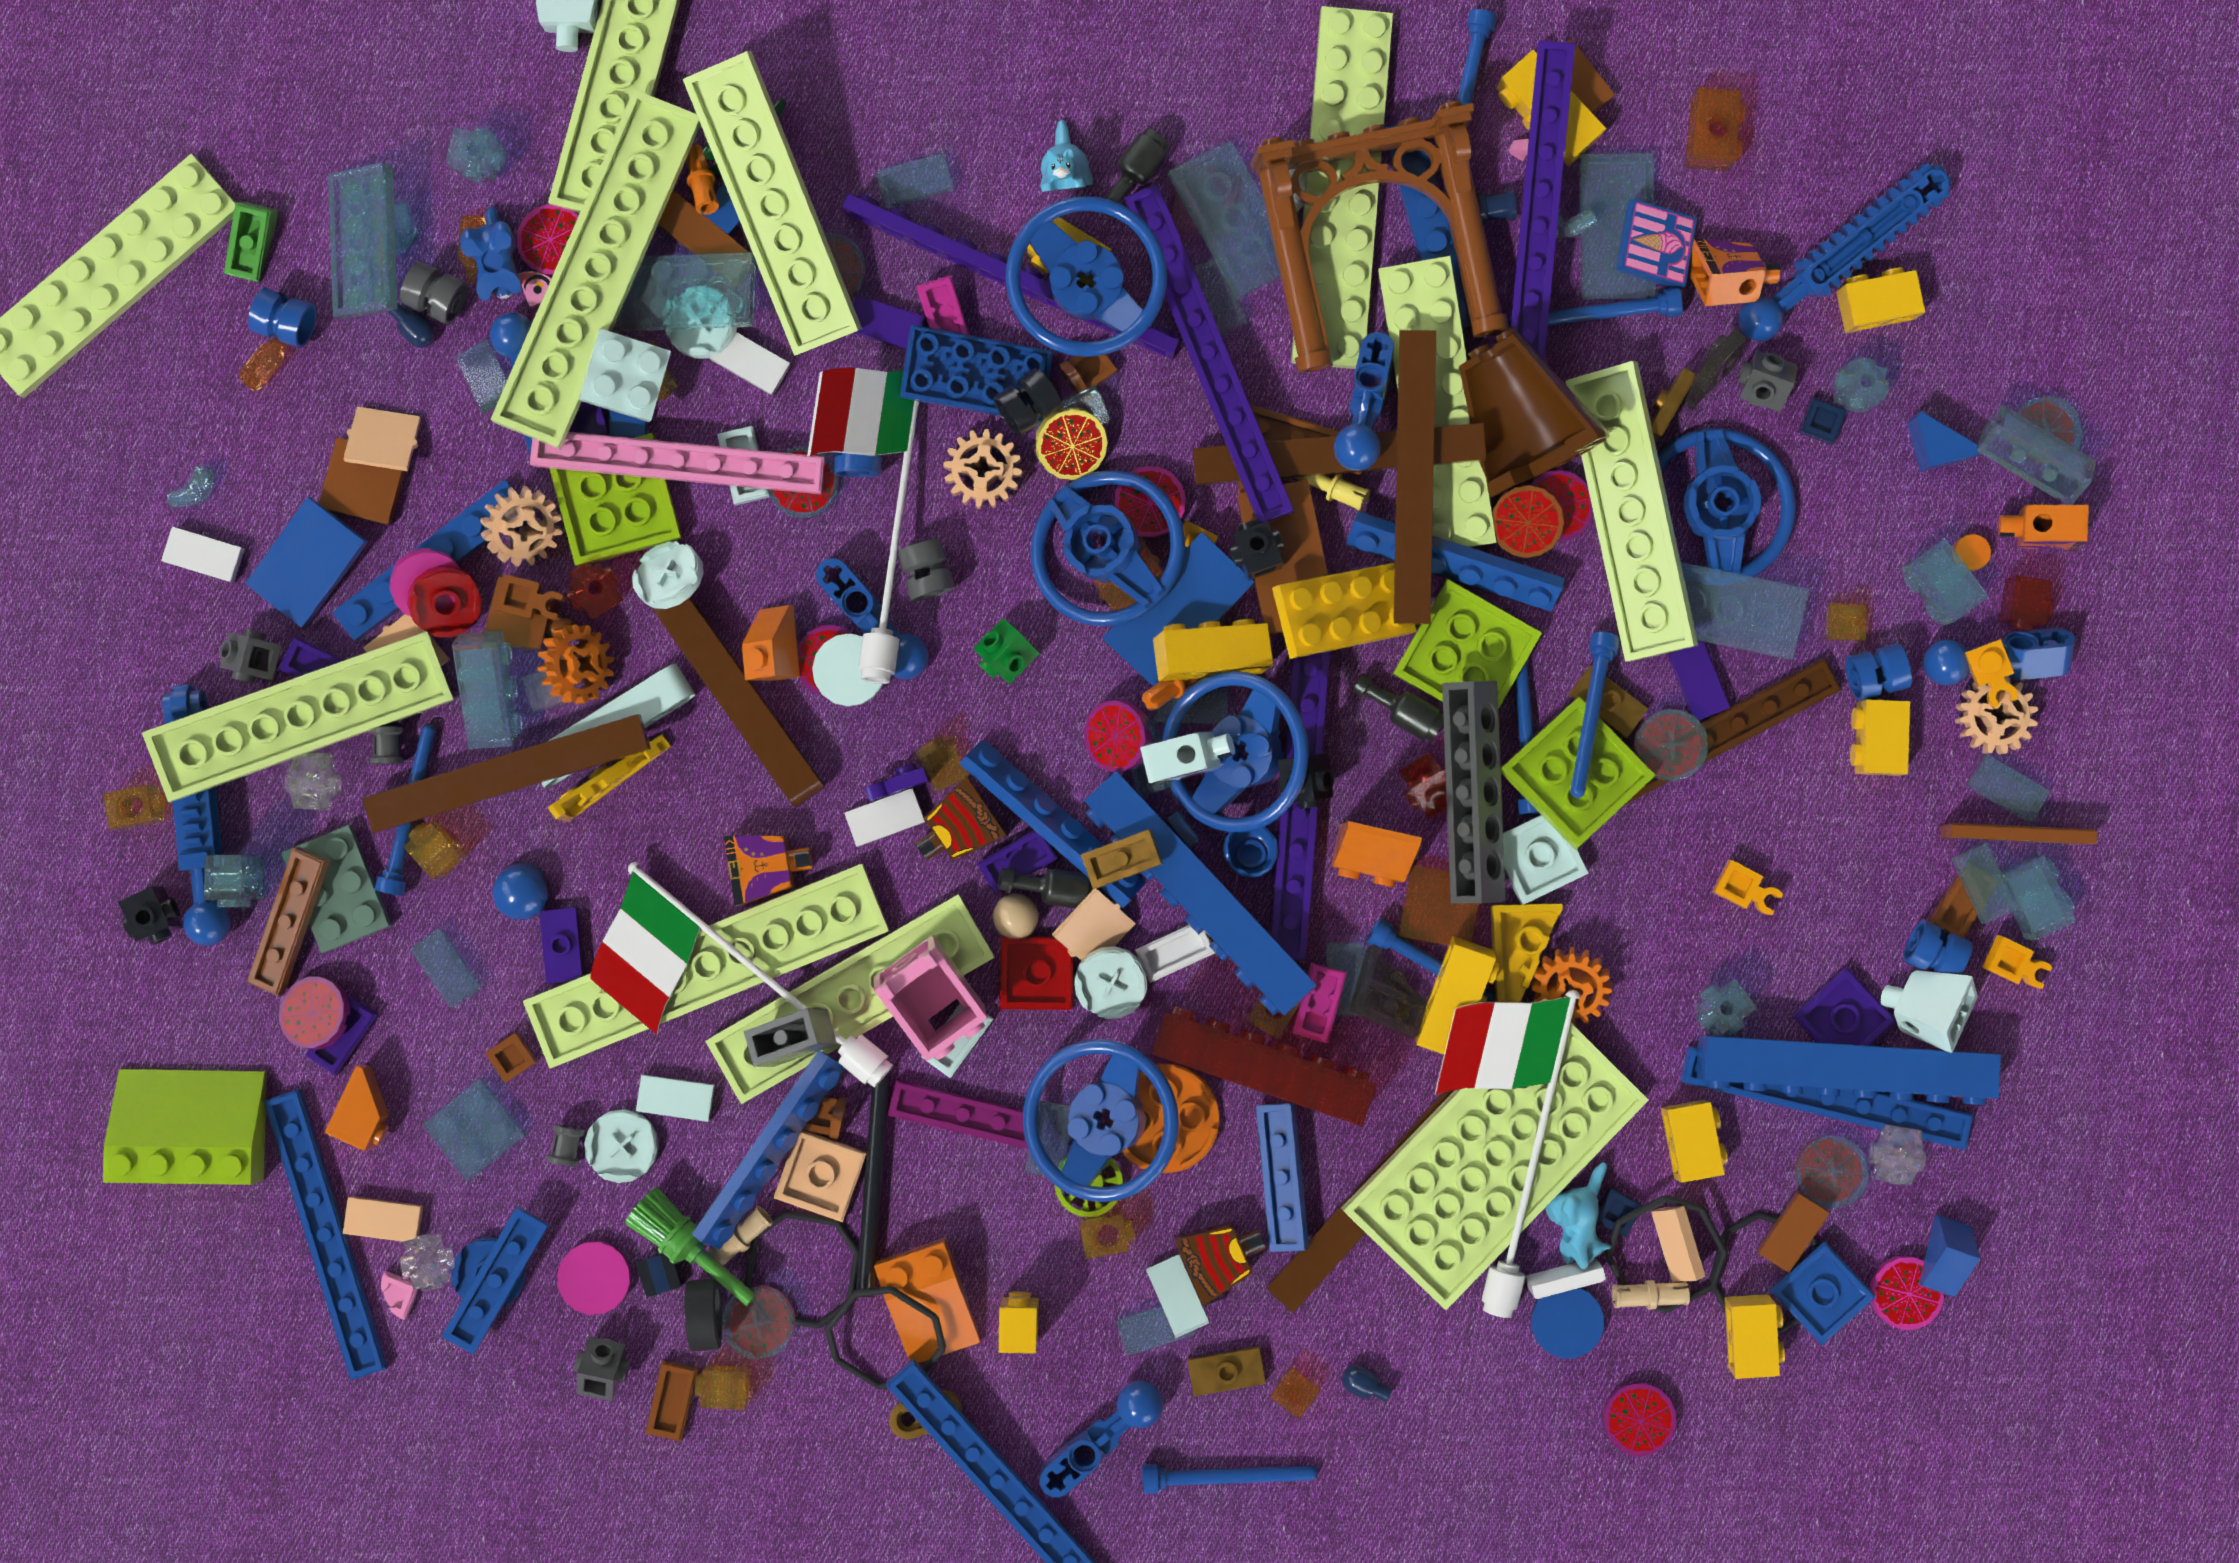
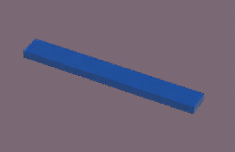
(1936, 1122)
(324, 1234)
(985, 1466)

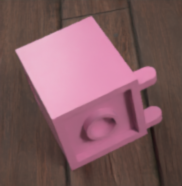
(920, 988)

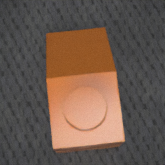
(771, 646)
(360, 1111)

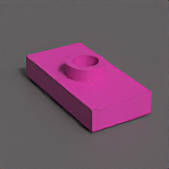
(942, 306)
(1319, 1008)

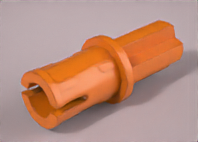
(701, 181)
(1165, 691)

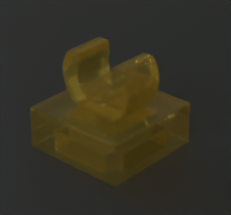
(1845, 622)

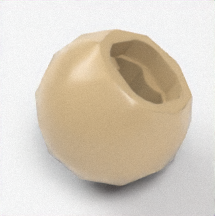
(1015, 916)

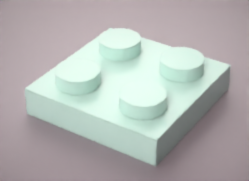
(624, 375)
(1539, 859)

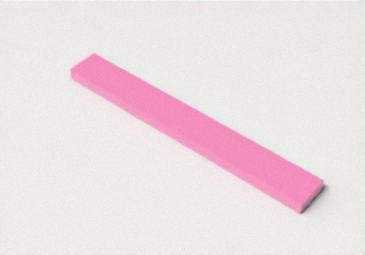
(682, 462)

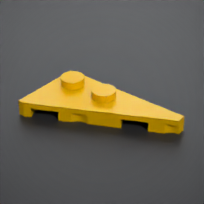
(604, 781)
(1518, 942)

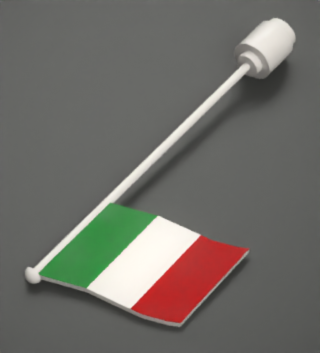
(864, 416)
(652, 948)
(1508, 1049)

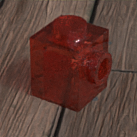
(2026, 602)

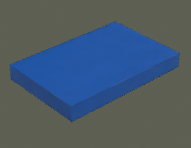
(306, 562)

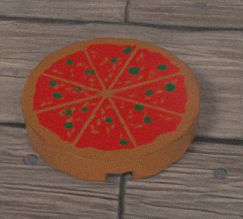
(1527, 521)

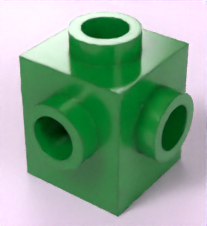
(1005, 652)

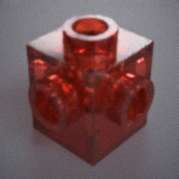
(606, 592)
(1426, 785)

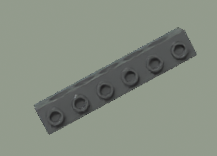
(1473, 792)

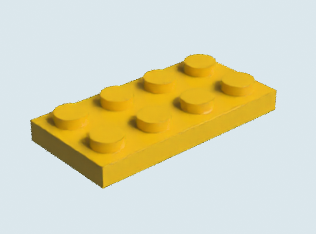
(1338, 611)

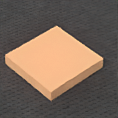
(820, 1175)

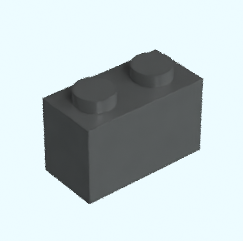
(790, 1037)

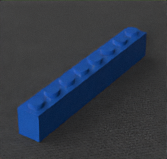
(1204, 898)
(1848, 1067)

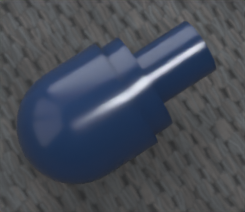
(413, 327)
(1364, 1383)

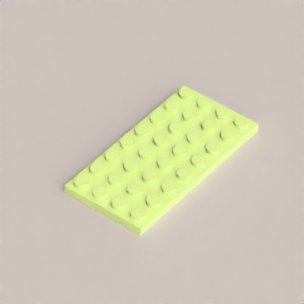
(1457, 1182)

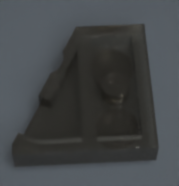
(1724, 357)
(1386, 997)

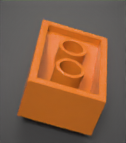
(1374, 853)
(932, 1280)

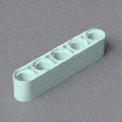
(650, 698)

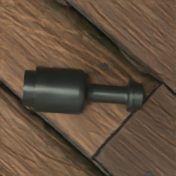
(1139, 163)
(1406, 711)
(1056, 887)

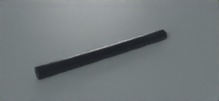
(873, 1185)

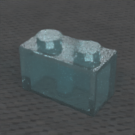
(1943, 583)
(2038, 897)

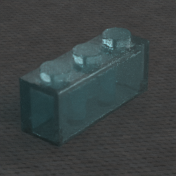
(2036, 455)
(486, 689)

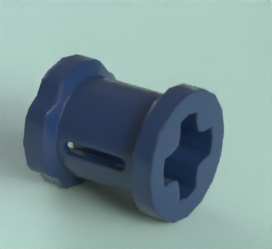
(1497, 205)

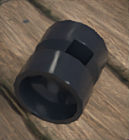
(1038, 395)

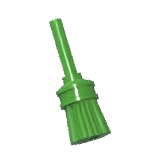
(672, 1232)

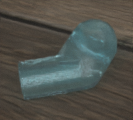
(1575, 225)
(404, 226)
(196, 490)

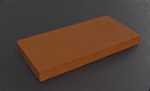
(1302, 550)

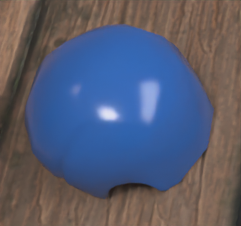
(1251, 852)
(520, 891)

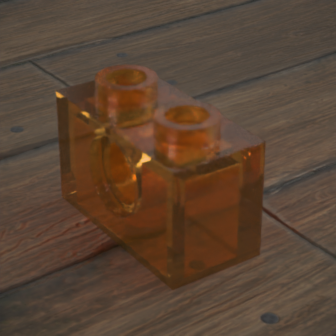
(1704, 148)

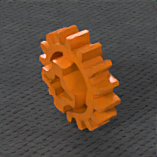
(575, 664)
(1581, 974)

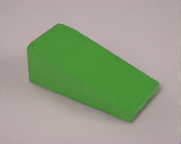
(250, 240)

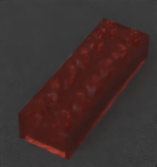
(1262, 1067)

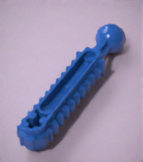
(1821, 270)
(197, 832)

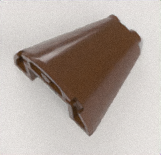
(1526, 413)

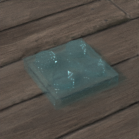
(474, 1129)

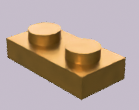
(1122, 859)

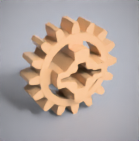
(966, 467)
(530, 538)
(1990, 727)

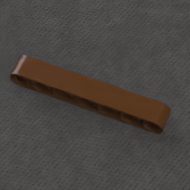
(741, 701)

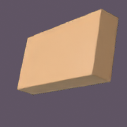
(382, 1219)
(1678, 1244)

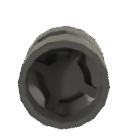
(439, 294)
(924, 557)

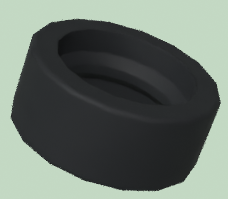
(703, 1315)

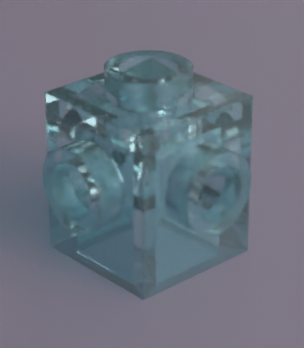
(476, 154)
(1851, 391)
(1735, 1003)

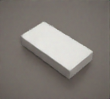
(753, 363)
(203, 554)
(884, 817)
(1173, 952)
(1564, 1279)

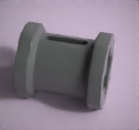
(386, 745)
(565, 1145)

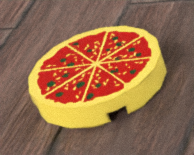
(1071, 443)

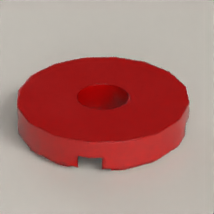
(438, 582)

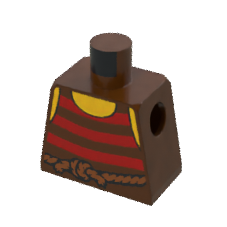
(960, 824)
(1217, 1257)

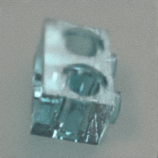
(234, 879)

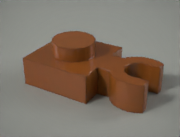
(523, 598)

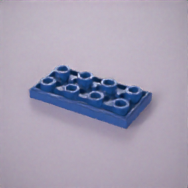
(965, 369)
(1201, 594)

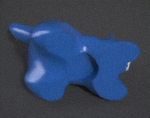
(492, 250)

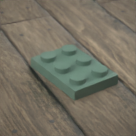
(347, 899)

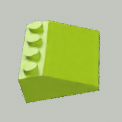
(186, 1127)

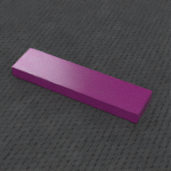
(958, 1113)

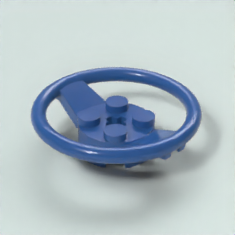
(1069, 261)
(1719, 474)
(1118, 558)
(1259, 730)
(1093, 1140)

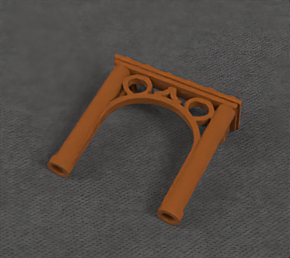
(1460, 208)

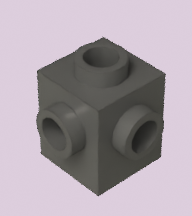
(1767, 380)
(249, 656)
(601, 1368)

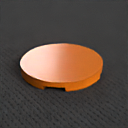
(1197, 1120)

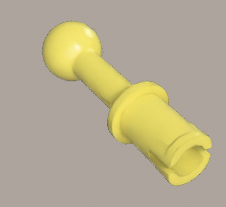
(1338, 489)

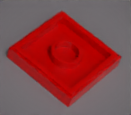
(1035, 974)

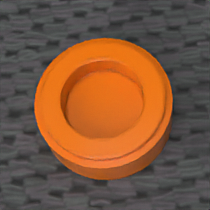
(1973, 551)

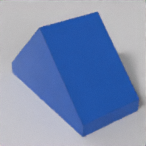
(1938, 444)
(1949, 1256)

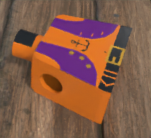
(1729, 272)
(2063, 526)
(762, 866)

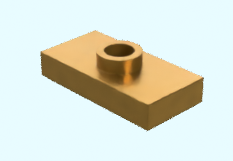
(1668, 402)
(1617, 707)
(1226, 1371)

